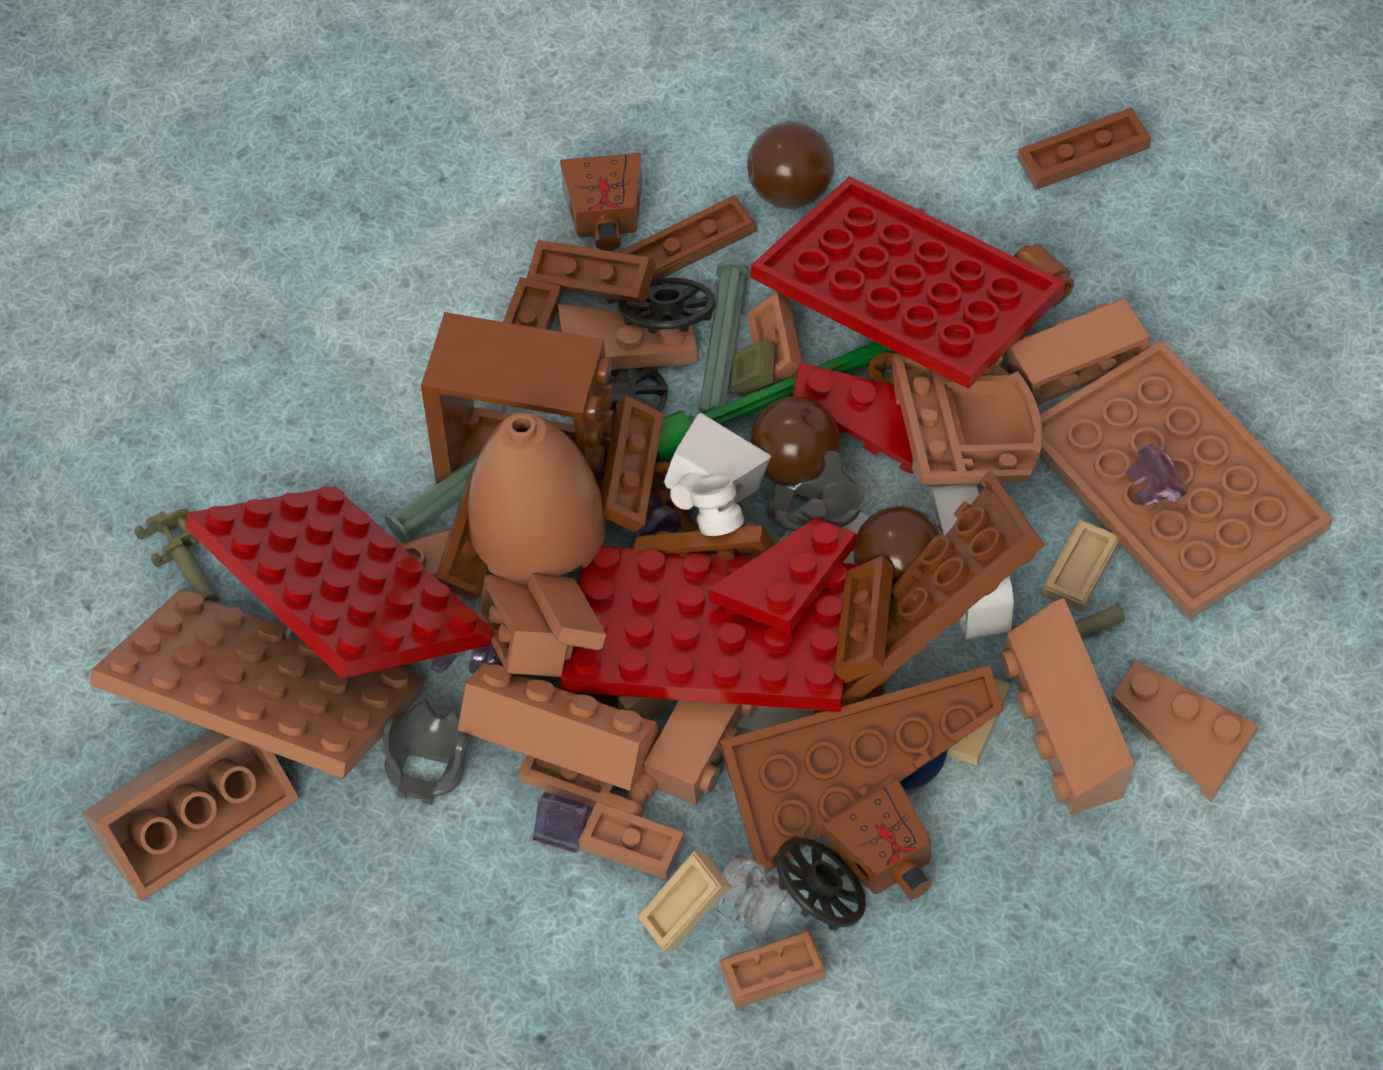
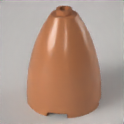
(533, 502)

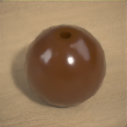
(790, 165)
(796, 437)
(897, 534)

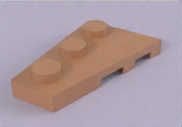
(631, 344)
(1188, 727)

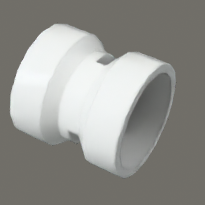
(716, 505)

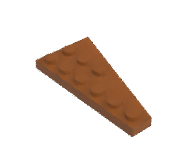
(952, 576)
(822, 764)

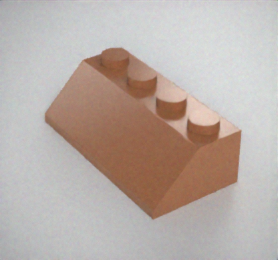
(1067, 709)
(557, 726)
(188, 809)

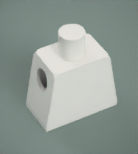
(711, 451)

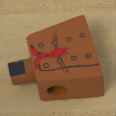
(603, 196)
(883, 842)

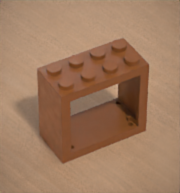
(515, 369)

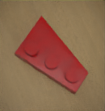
(860, 409)
(786, 577)

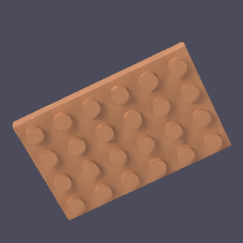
(1239, 500)
(254, 684)

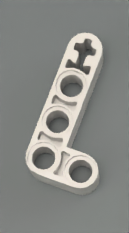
(994, 611)

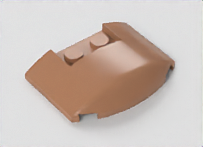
(965, 431)

